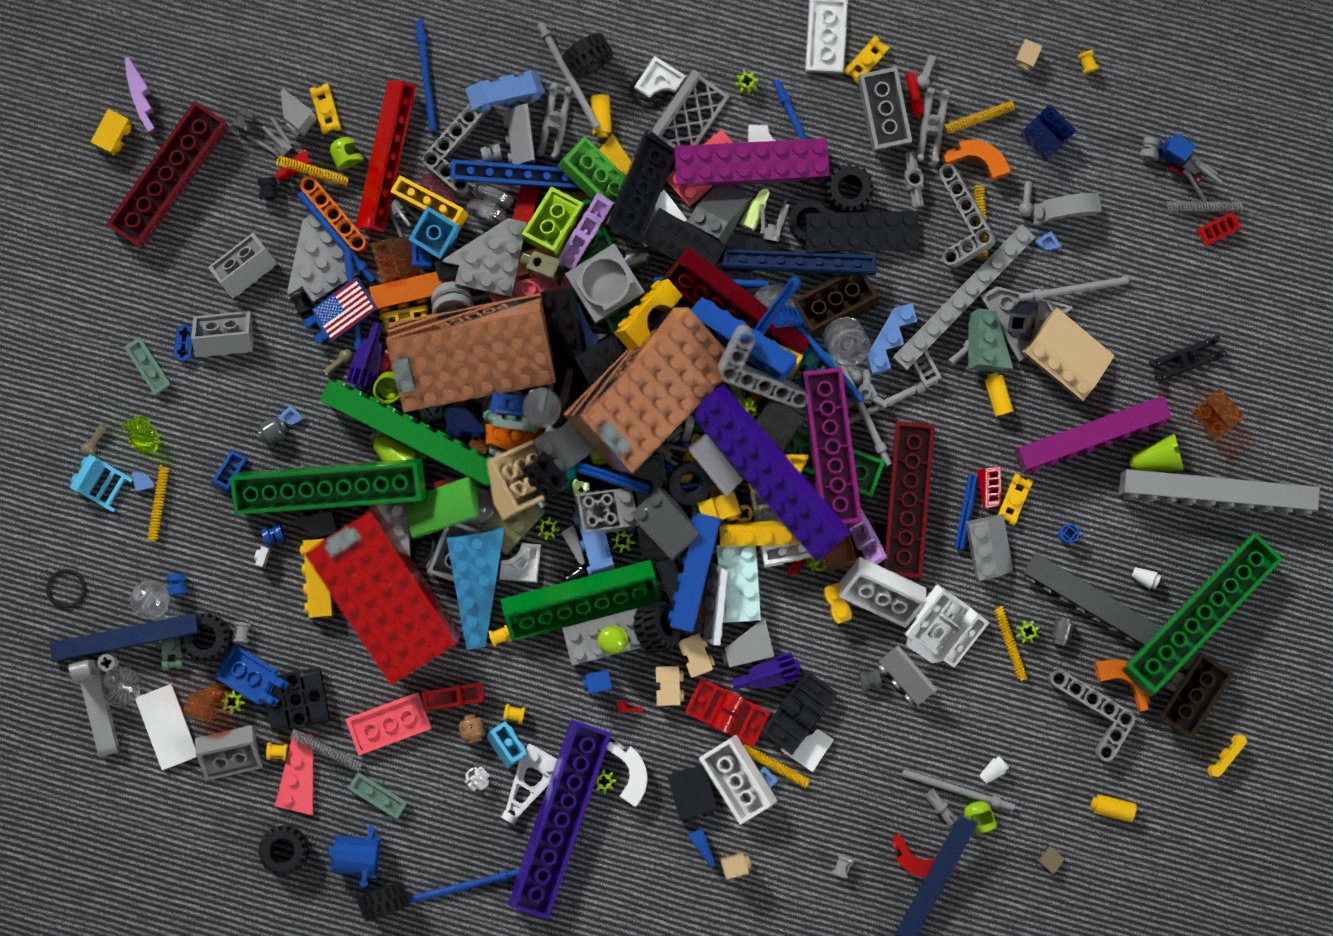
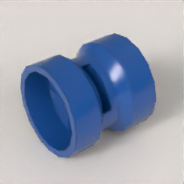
(1065, 534)
(273, 535)
(174, 589)

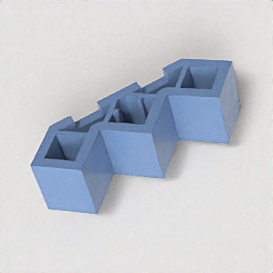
(505, 91)
(890, 338)
(596, 548)

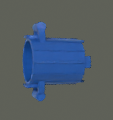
(356, 856)

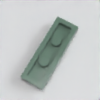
(147, 366)
(377, 795)

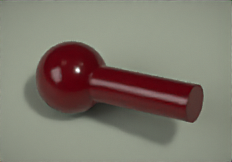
(1178, 171)

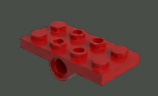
(727, 712)

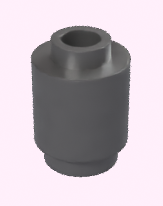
(636, 258)
(1062, 631)

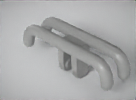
(554, 121)
(932, 125)

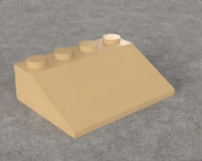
(1068, 354)
(509, 485)

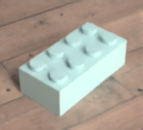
(742, 586)

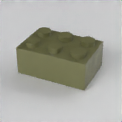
(515, 527)

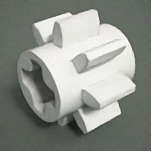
(477, 778)

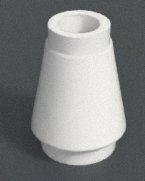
(1146, 577)
(994, 769)

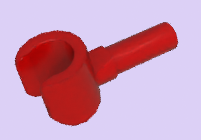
(621, 707)

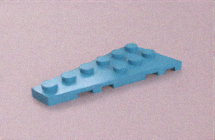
(475, 570)

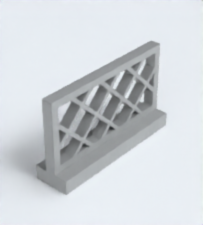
(679, 100)

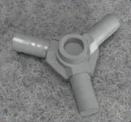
(868, 392)

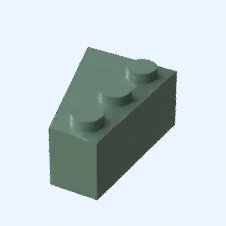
(986, 343)

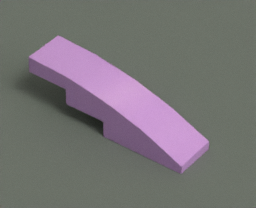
(138, 92)
(585, 231)
(867, 540)

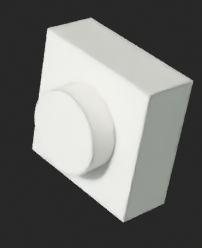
(261, 556)

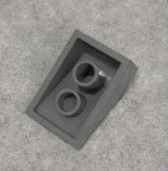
(720, 212)
(564, 445)
(666, 523)

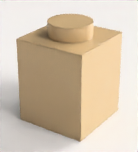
(1027, 55)

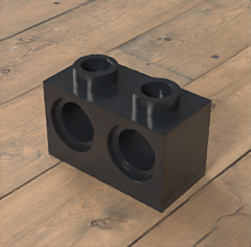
(545, 475)

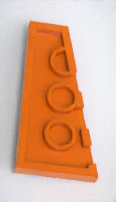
(507, 438)

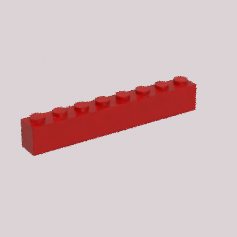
(386, 156)

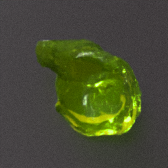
(142, 434)

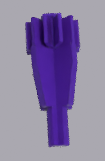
(367, 360)
(770, 673)

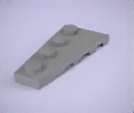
(714, 603)

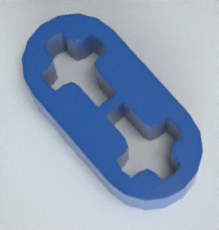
(179, 342)

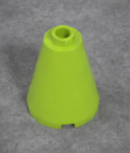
(392, 449)
(1159, 457)

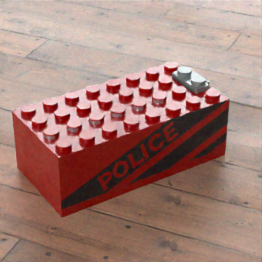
(383, 595)

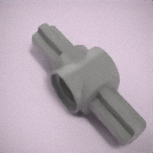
(913, 170)

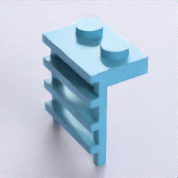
(90, 474)

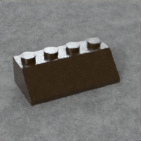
(838, 298)
(1196, 696)

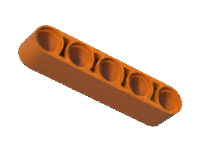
(329, 207)

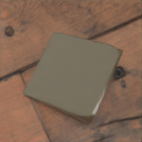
(1051, 860)

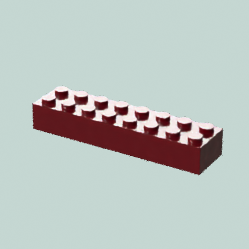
(167, 175)
(699, 278)
(908, 498)

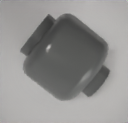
(272, 431)

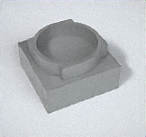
(605, 284)

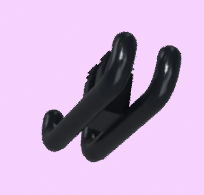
(1187, 358)

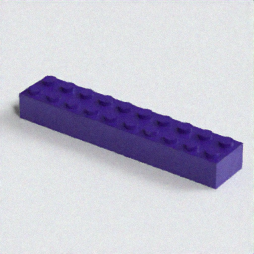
(770, 473)
(559, 819)

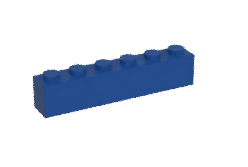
(764, 353)
(695, 573)

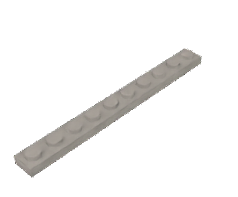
(963, 297)

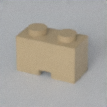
(698, 659)
(669, 686)
(735, 865)

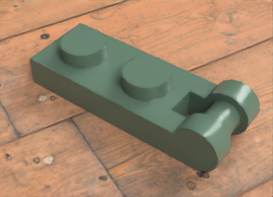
(508, 421)
(171, 647)

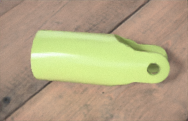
(752, 214)
(579, 488)

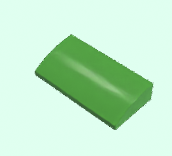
(592, 170)
(443, 507)

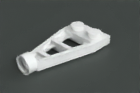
(538, 760)

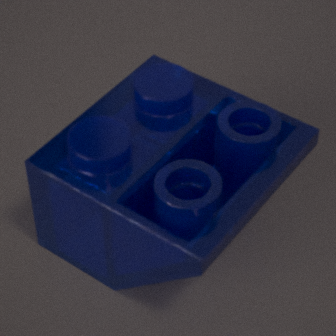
(1048, 132)
(463, 423)

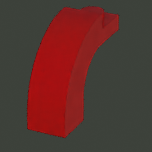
(908, 860)

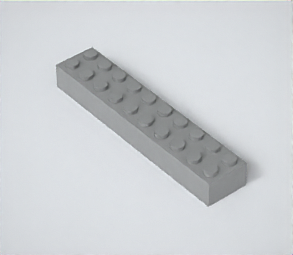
(1218, 491)

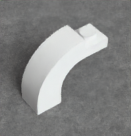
(638, 775)

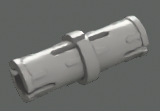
(940, 807)

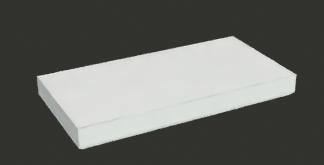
(826, 36)
(167, 726)

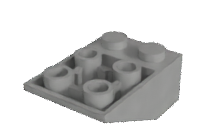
(607, 511)

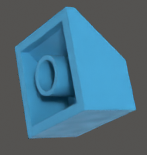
(435, 233)

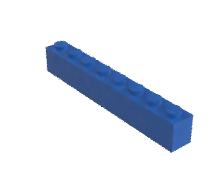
(510, 175)

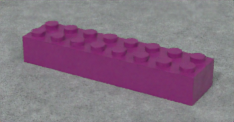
(751, 162)
(1094, 433)
(831, 443)

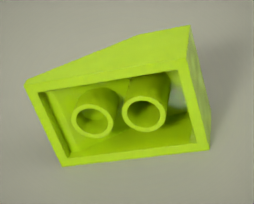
(553, 222)

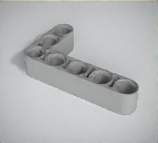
(454, 142)
(968, 216)
(756, 376)
(97, 706)
(1098, 707)

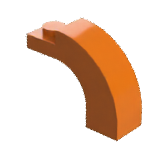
(982, 152)
(1112, 669)

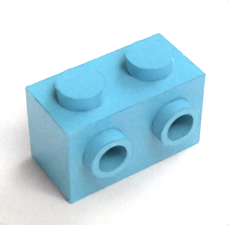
(506, 744)

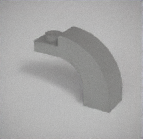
(1067, 206)

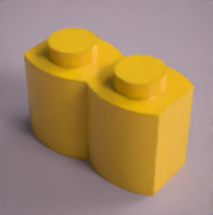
(839, 608)

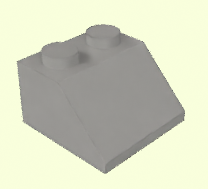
(296, 114)

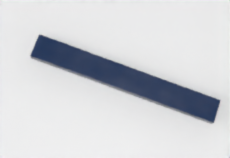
(799, 262)
(124, 637)
(937, 876)

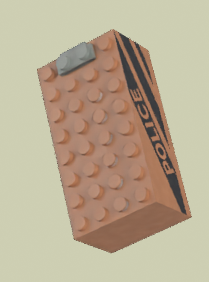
(471, 352)
(649, 390)

